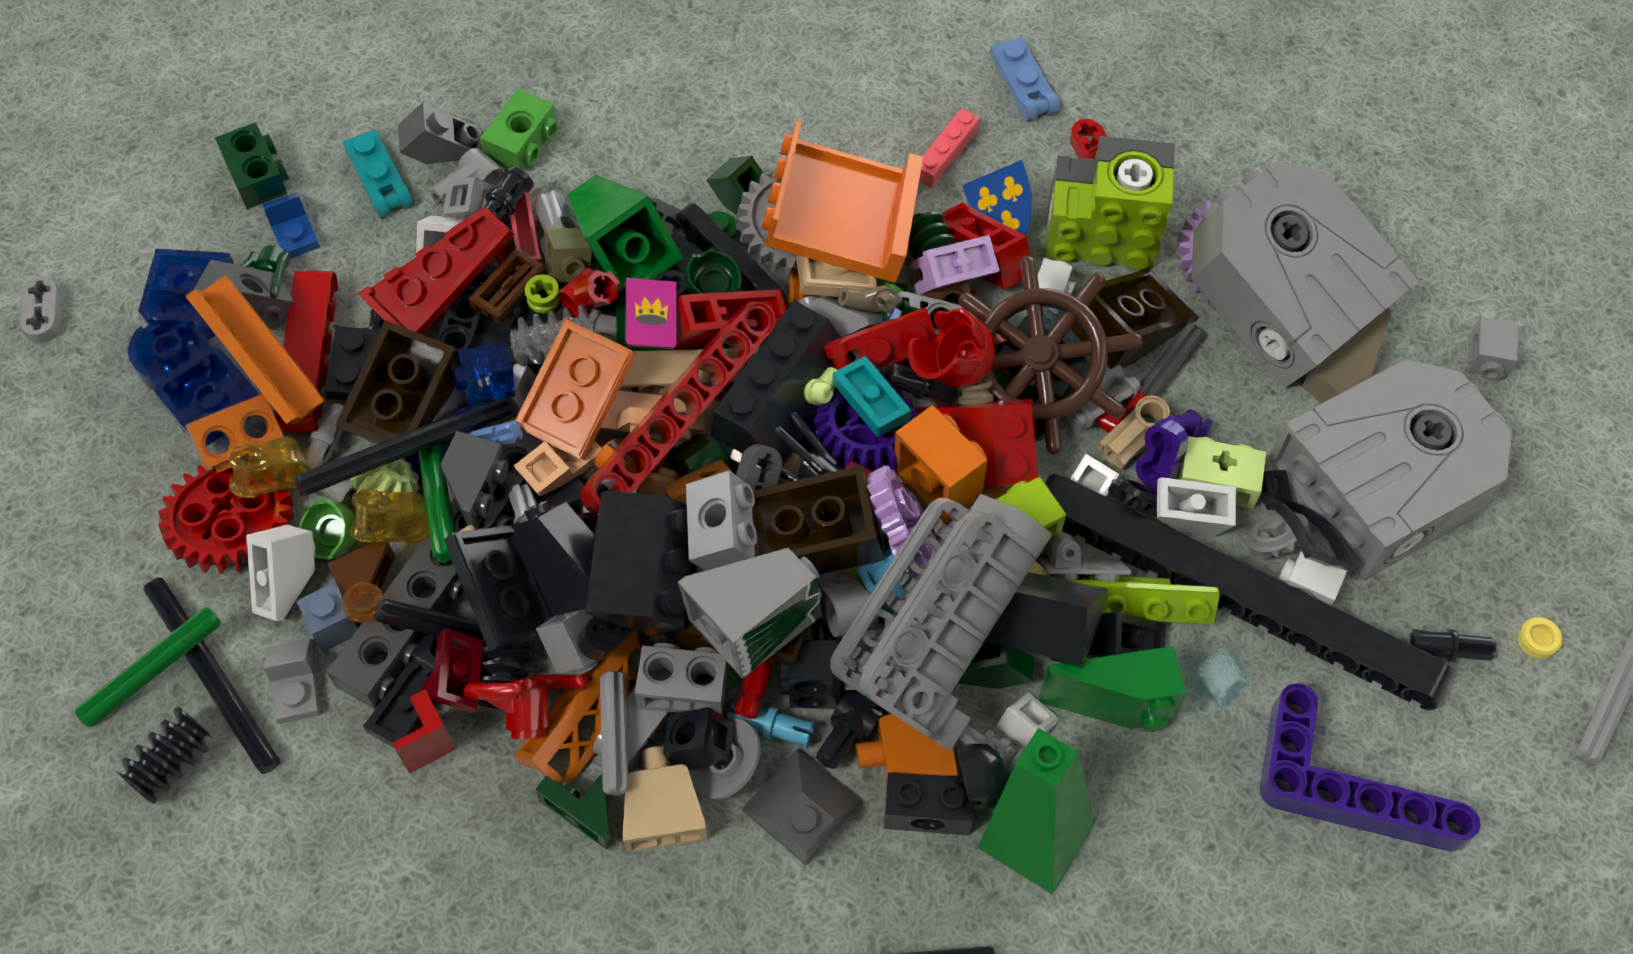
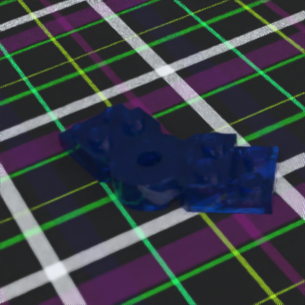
(175, 347)

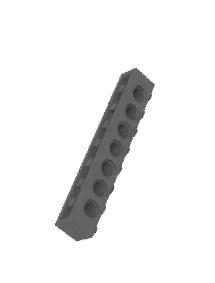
(422, 572)

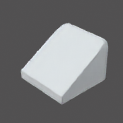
(1095, 475)
(1024, 718)

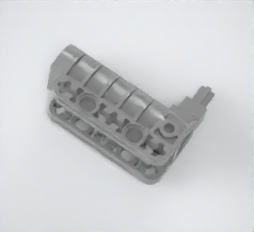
(941, 614)

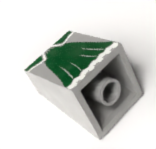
(753, 605)

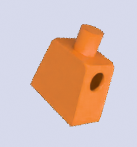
(905, 751)

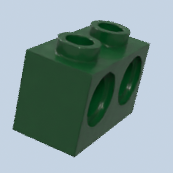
(252, 165)

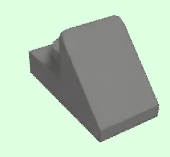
(292, 681)

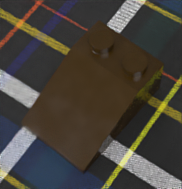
(1140, 306)
(399, 385)
(820, 519)

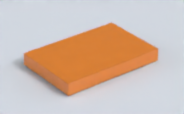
(575, 389)

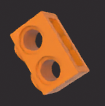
(231, 424)

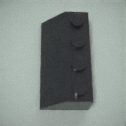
(776, 382)

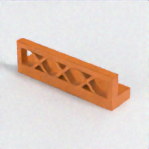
(256, 350)
(568, 712)

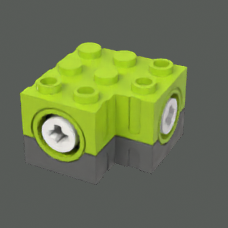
(1111, 204)

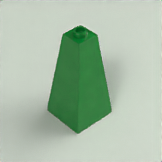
(623, 230)
(1041, 813)

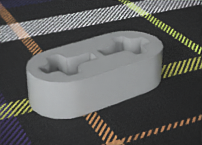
(32, 309)

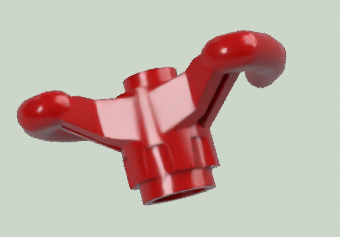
(525, 700)

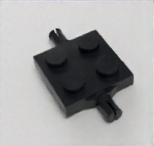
(348, 356)

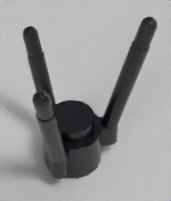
(813, 464)

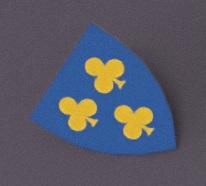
(1004, 196)

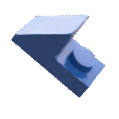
(291, 225)

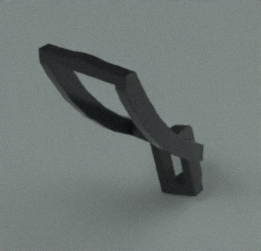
(1286, 509)

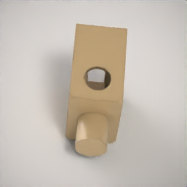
(661, 805)

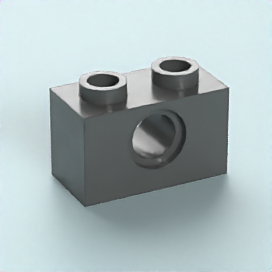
(254, 286)

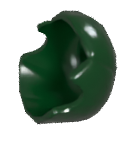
(712, 273)

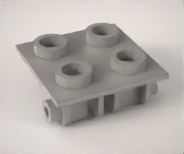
(1066, 562)

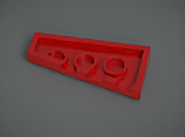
(438, 274)

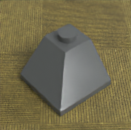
(801, 806)

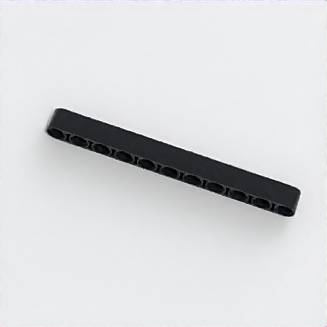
(1253, 595)

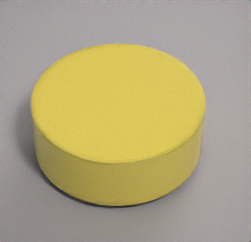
(1539, 638)

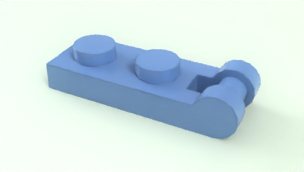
(1024, 79)

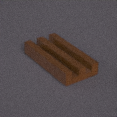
(512, 289)

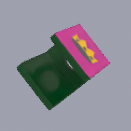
(646, 315)

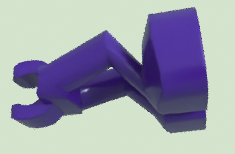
(1167, 443)

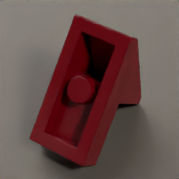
(456, 665)

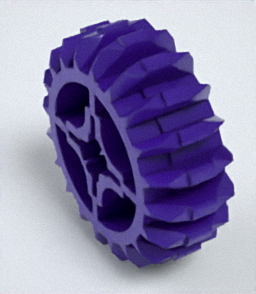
(855, 439)

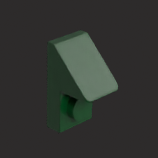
(586, 814)

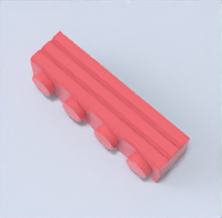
(948, 146)
(524, 229)

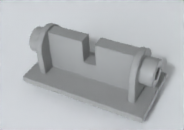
(1115, 385)

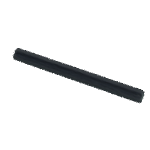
(401, 446)
(215, 681)

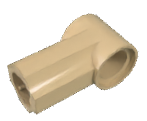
(1128, 436)

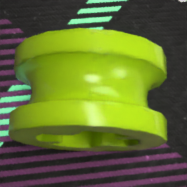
(534, 300)

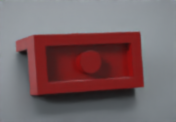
(427, 742)

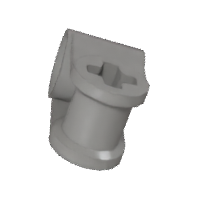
(842, 601)

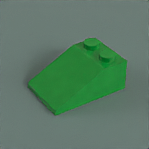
(1119, 689)

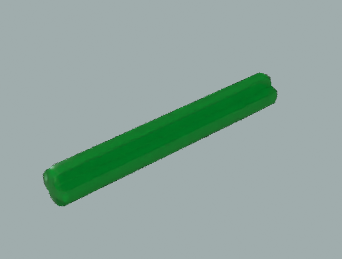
(436, 501)
(147, 667)

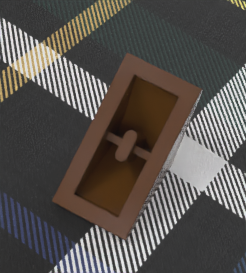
(363, 565)

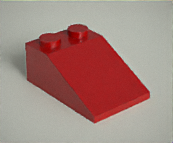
(1004, 433)

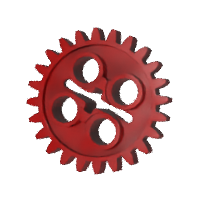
(213, 525)

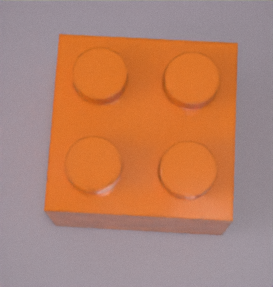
(939, 460)

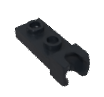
(395, 713)

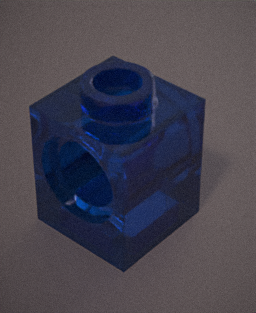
(484, 373)

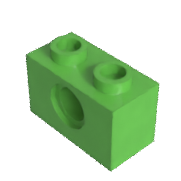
(520, 130)

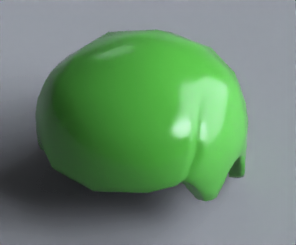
(330, 528)

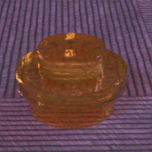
(360, 601)

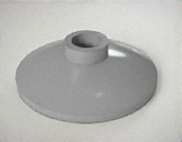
(726, 779)

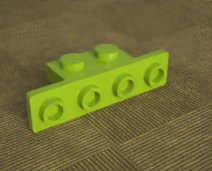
(1158, 599)

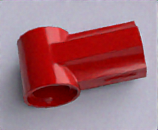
(589, 289)

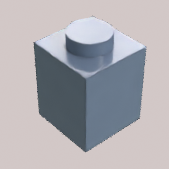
(326, 617)

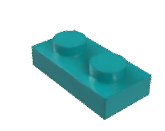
(871, 396)

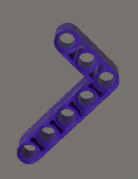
(1347, 789)

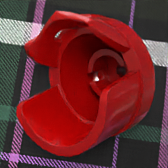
(958, 354)

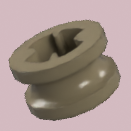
(976, 393)

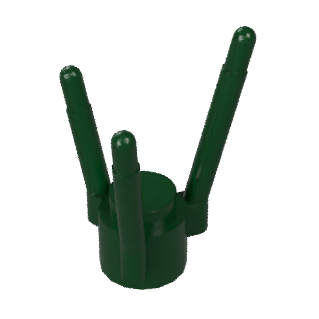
(270, 259)

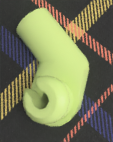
(820, 390)

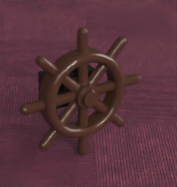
(1043, 355)

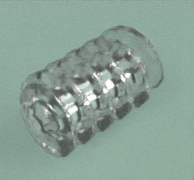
(537, 340)

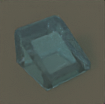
(1219, 677)

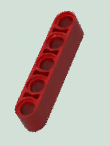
(309, 336)

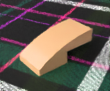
(551, 467)

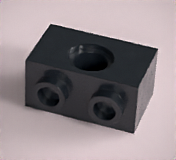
(927, 804)

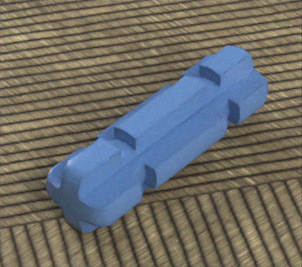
(503, 433)

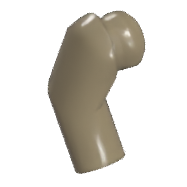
(869, 300)

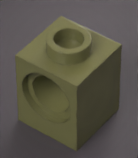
(566, 253)

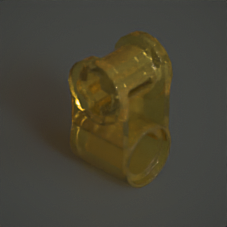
(266, 464)
(388, 516)

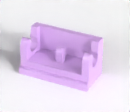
(956, 263)

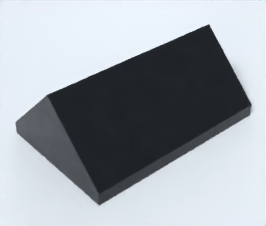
(1050, 619)

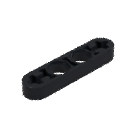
(708, 234)

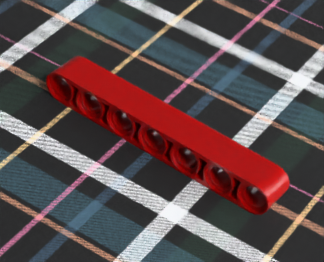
(693, 394)

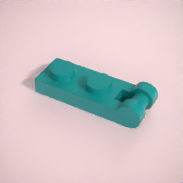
(377, 172)

